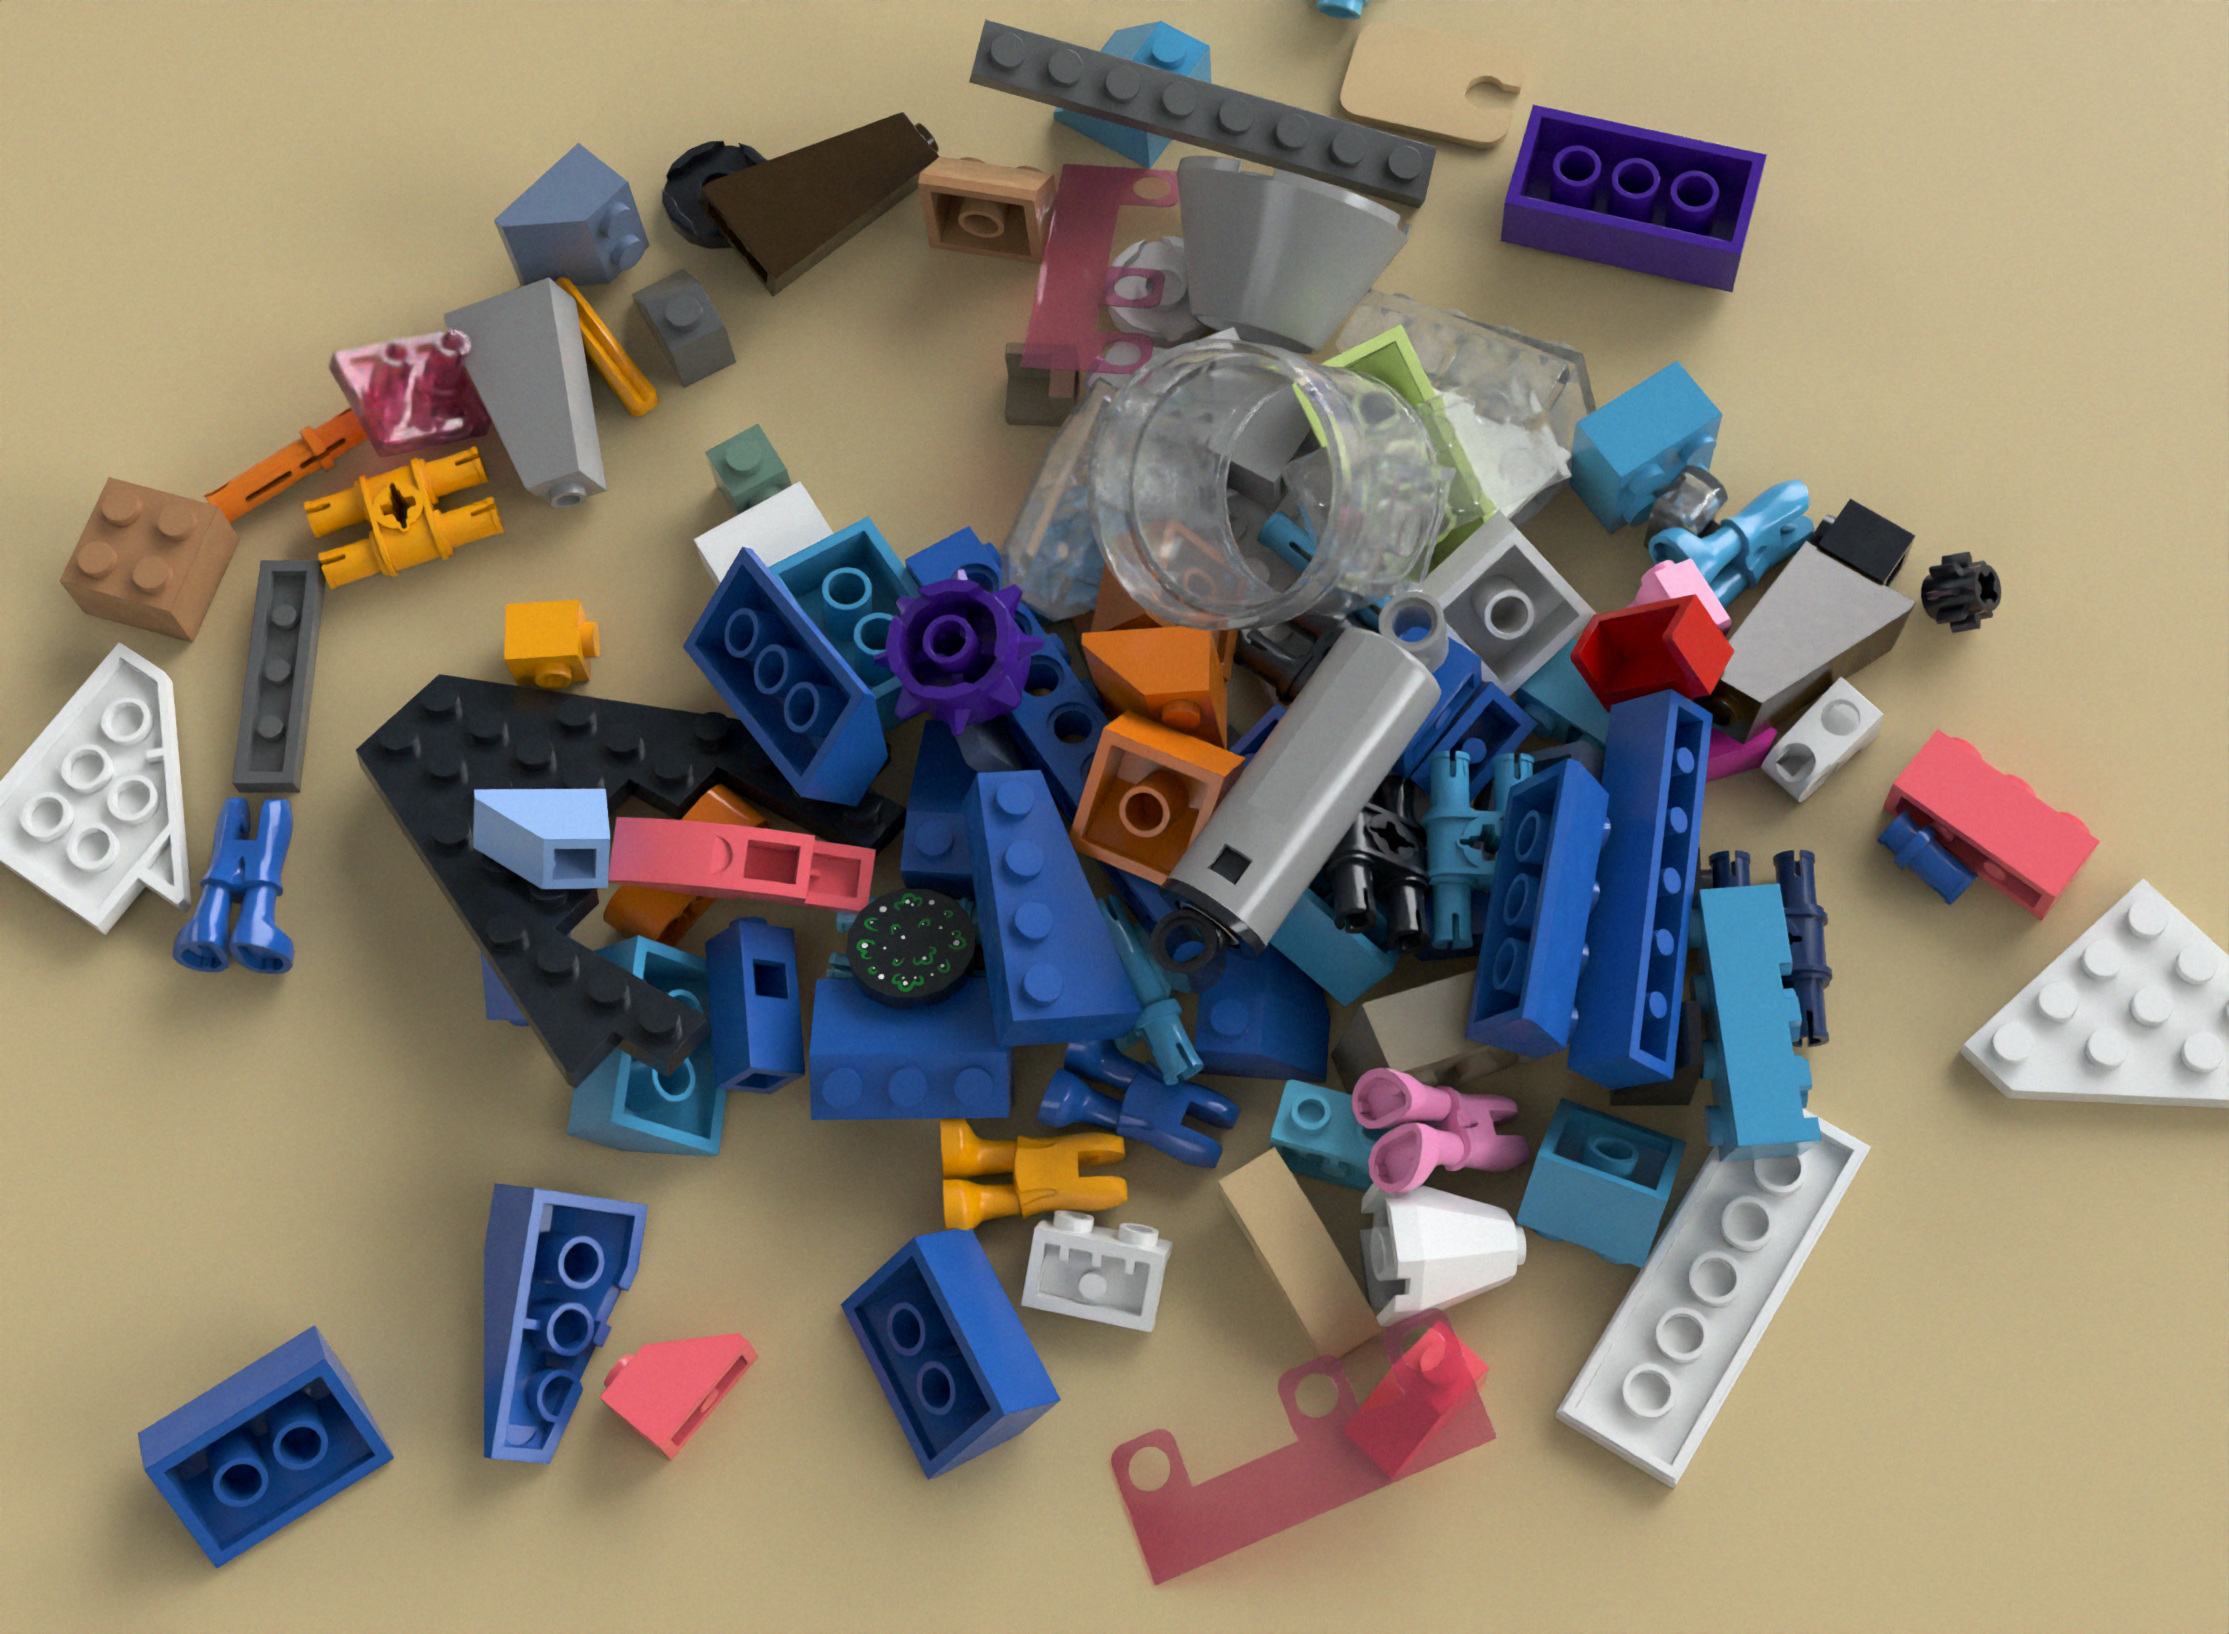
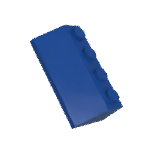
(788, 685)
(1540, 912)

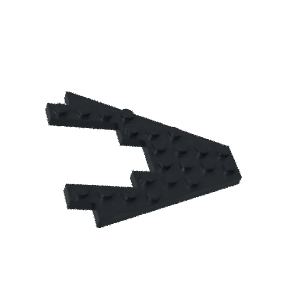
(507, 736)

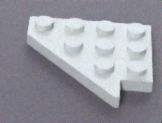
(100, 797)
(2118, 1016)

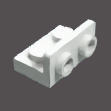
(1096, 1270)

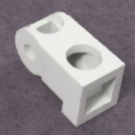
(1823, 740)

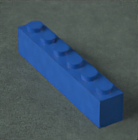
(1646, 882)

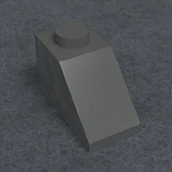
(685, 326)

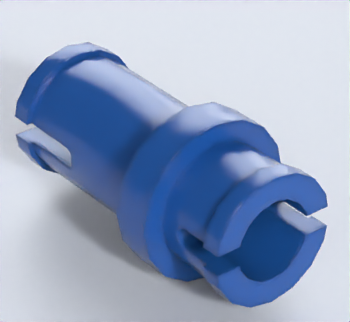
(1926, 857)

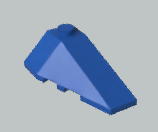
(1263, 1021)
(547, 1298)

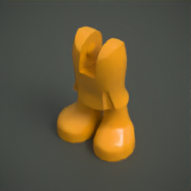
(1042, 1171)

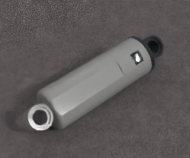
(1301, 792)

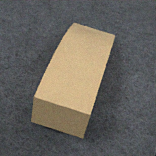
(1299, 1256)

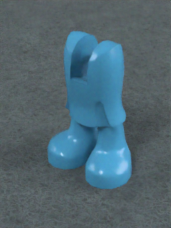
(1745, 544)

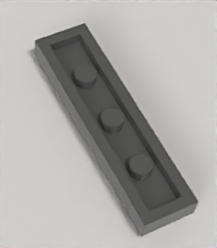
(279, 677)

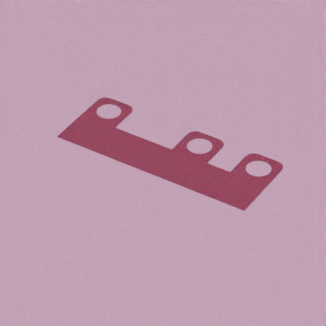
(1077, 272)
(1326, 1467)

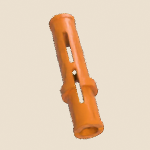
(289, 465)

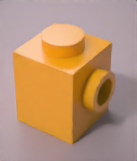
(549, 643)

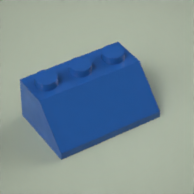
(906, 1061)
(949, 1350)
(263, 1447)

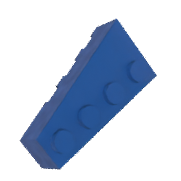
(1039, 923)

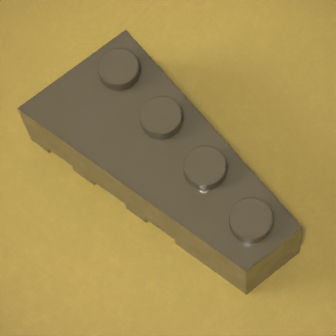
(1420, 1036)

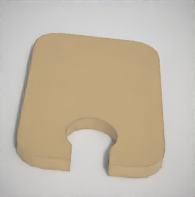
(1420, 84)

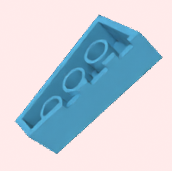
(1749, 1025)

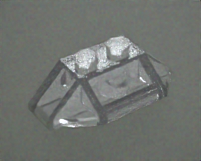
(1051, 539)

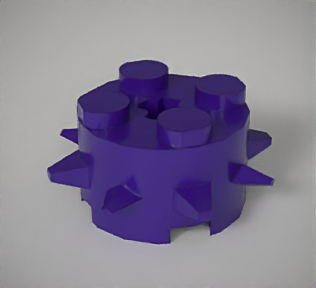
(959, 652)

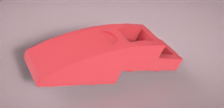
(740, 863)

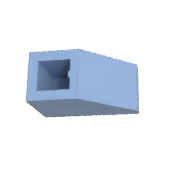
(546, 834)

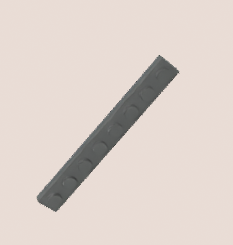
(1202, 114)

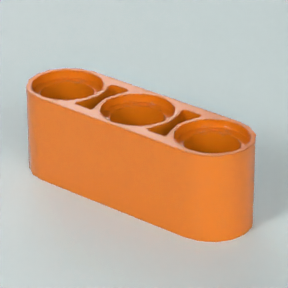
(667, 914)

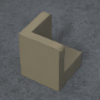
(1038, 394)

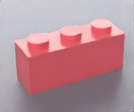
(1992, 823)

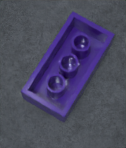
(1632, 198)

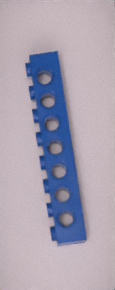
(1044, 720)

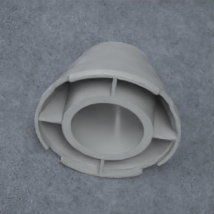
(1279, 251)

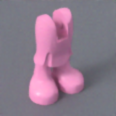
(1453, 1130)

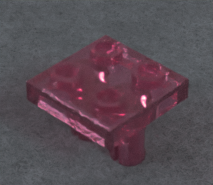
(412, 392)

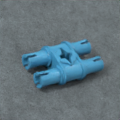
(1452, 831)

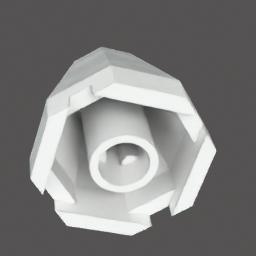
(1434, 1250)

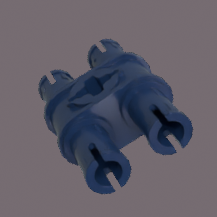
(1804, 926)

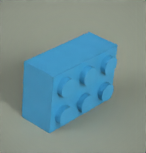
(851, 595)

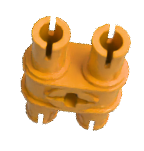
(381, 502)

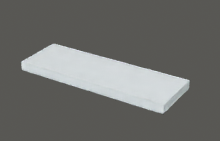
(1706, 1301)

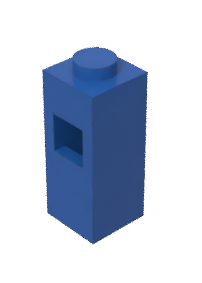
(754, 1007)

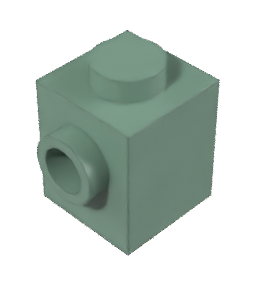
(747, 469)

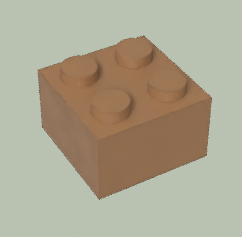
(150, 559)

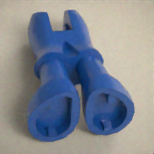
(247, 875)
(1149, 1109)

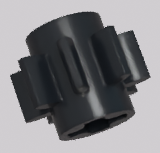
(1961, 592)

